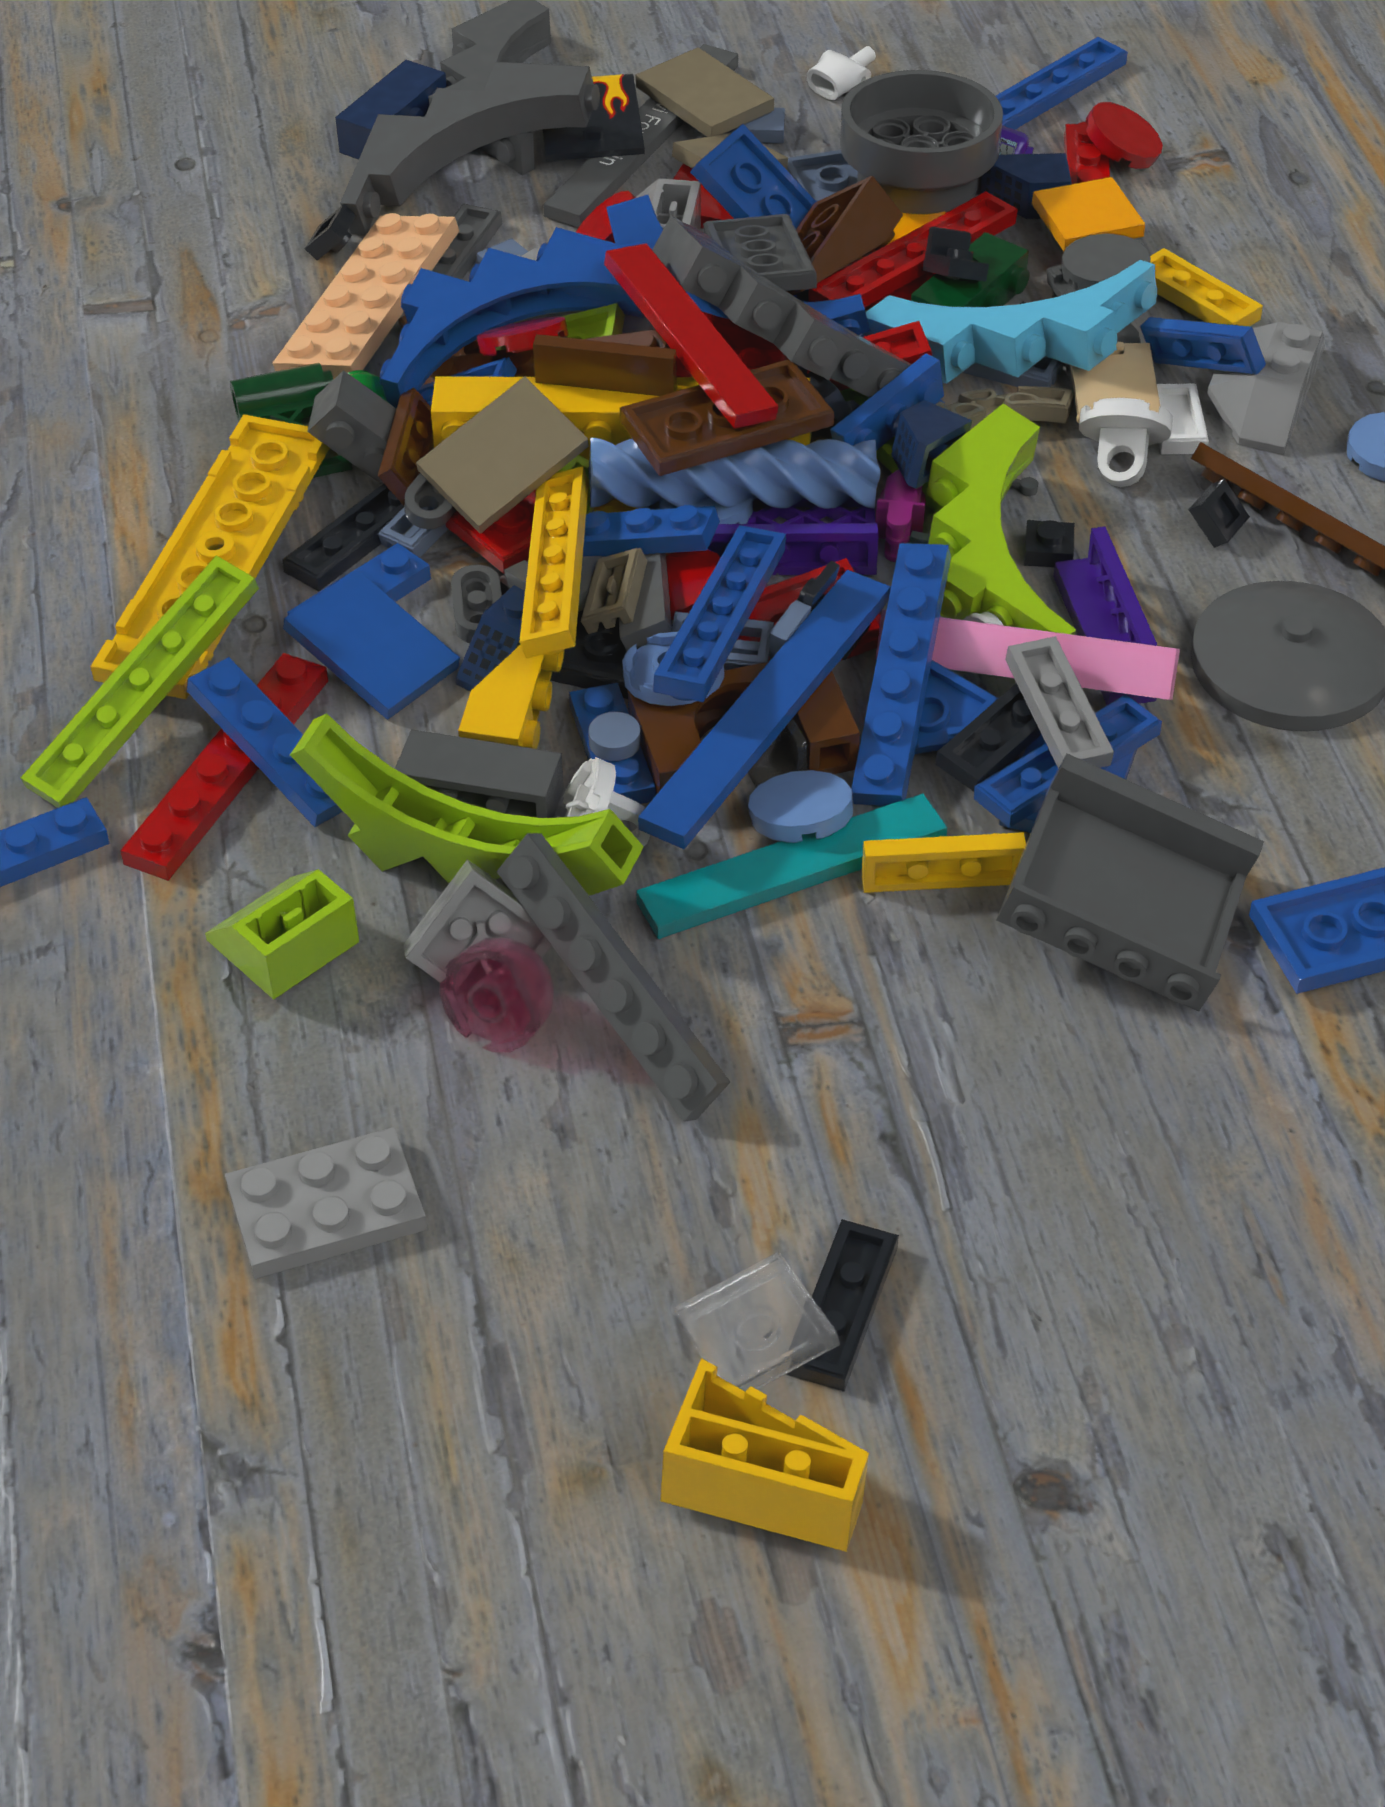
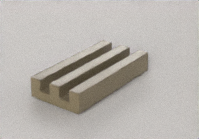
(622, 589)

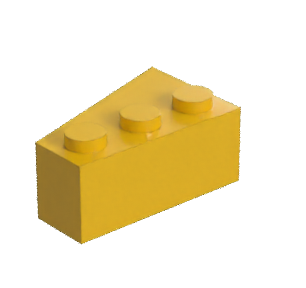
(760, 1466)

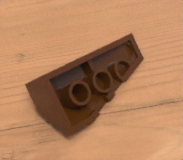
(847, 226)

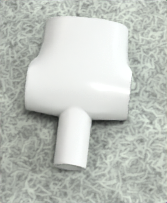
(839, 74)

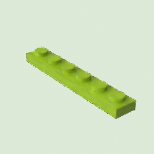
(140, 683)

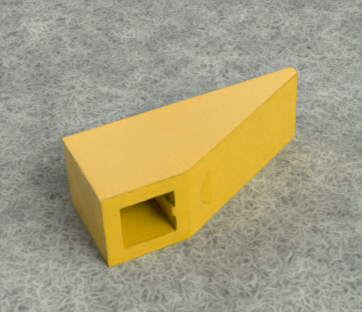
(510, 699)

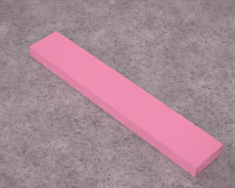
(1095, 661)

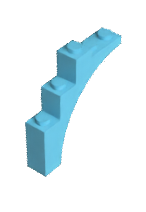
(1013, 338)

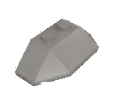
(1267, 404)

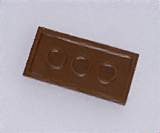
(690, 430)

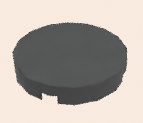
(1100, 257)

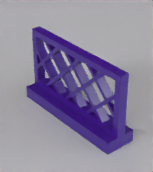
(811, 541)

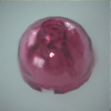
(498, 993)

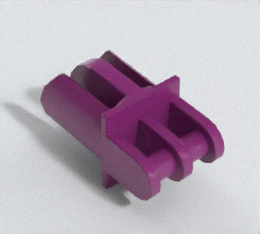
(899, 513)

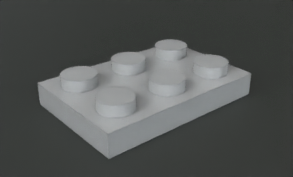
(325, 1202)

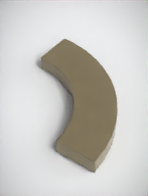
(1029, 401)

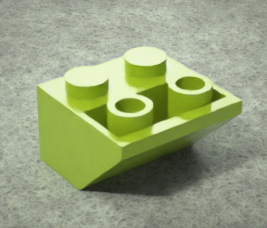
(288, 932)

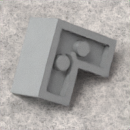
(465, 913)

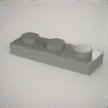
(1058, 702)

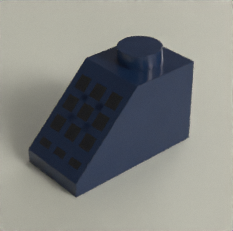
(1019, 175)
(921, 436)
(494, 638)

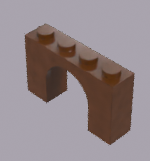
(675, 731)

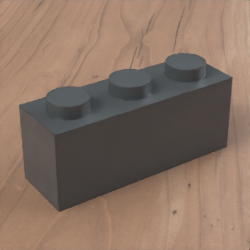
(485, 773)

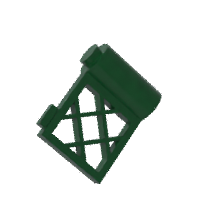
(288, 398)

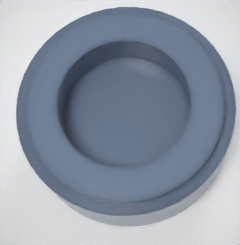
(614, 736)

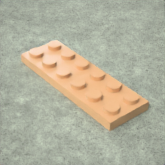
(367, 293)

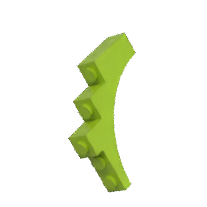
(970, 486)
(407, 821)

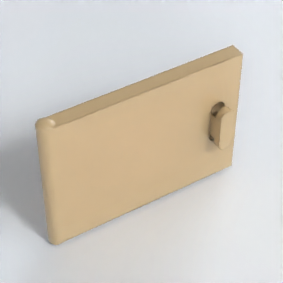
(1121, 375)

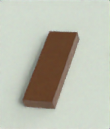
(604, 365)
(407, 443)

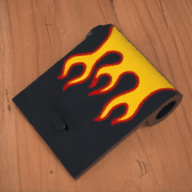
(611, 129)

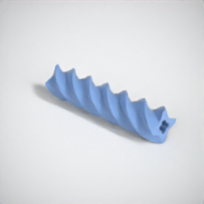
(776, 473)

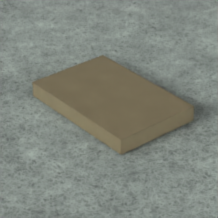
(704, 92)
(502, 454)

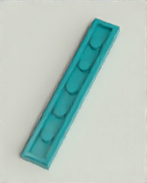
(780, 868)

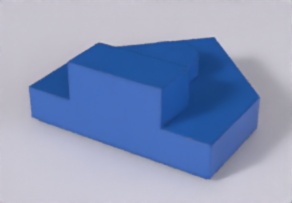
(948, 708)

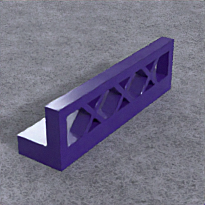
(1102, 599)

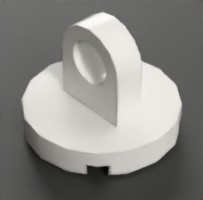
(1124, 427)
(593, 792)

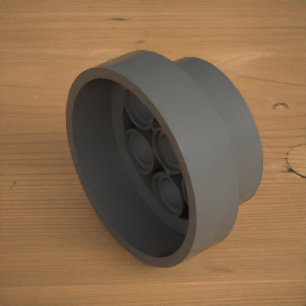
(921, 136)

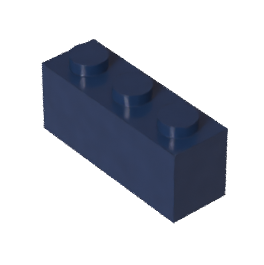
(398, 93)

